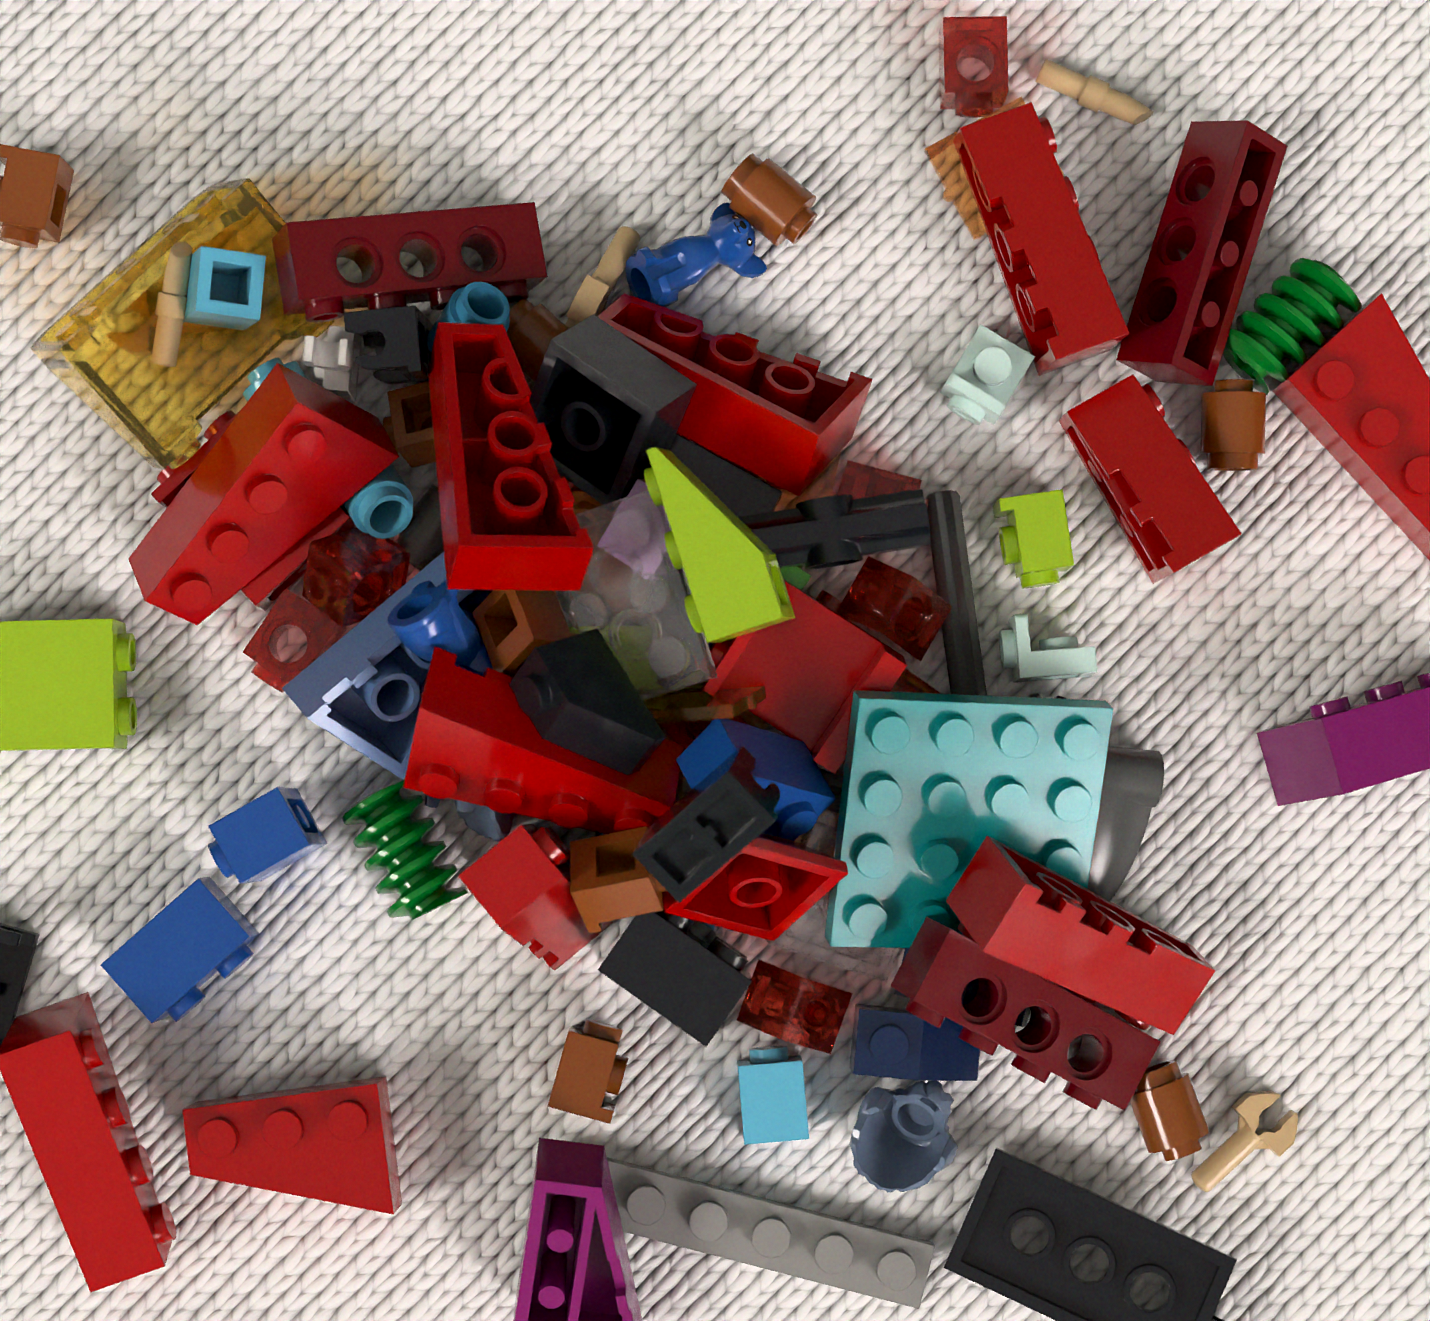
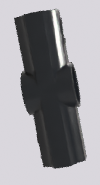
(843, 529)

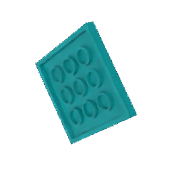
(939, 777)

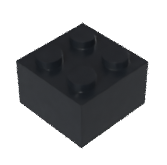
(606, 407)
(678, 972)

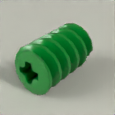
(1286, 319)
(403, 852)

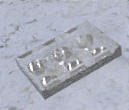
(638, 599)

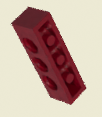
(501, 234)
(1202, 252)
(1111, 1051)

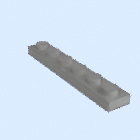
(771, 1234)

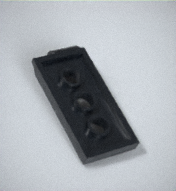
(1076, 1218)

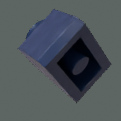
(903, 1046)

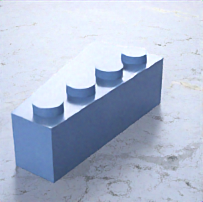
(371, 683)

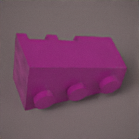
(1349, 745)
(574, 1241)

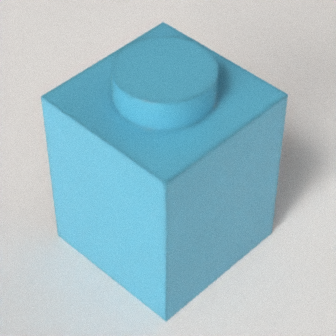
(225, 288)
(772, 1096)

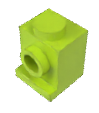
(1035, 537)

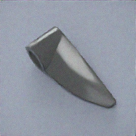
(1129, 792)

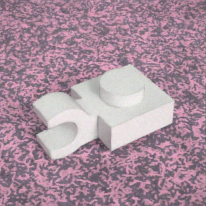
(335, 361)

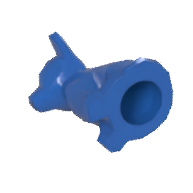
(665, 271)
(434, 619)

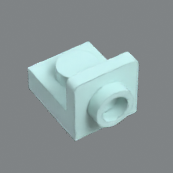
(985, 377)
(1056, 659)

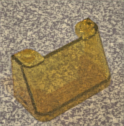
(109, 334)

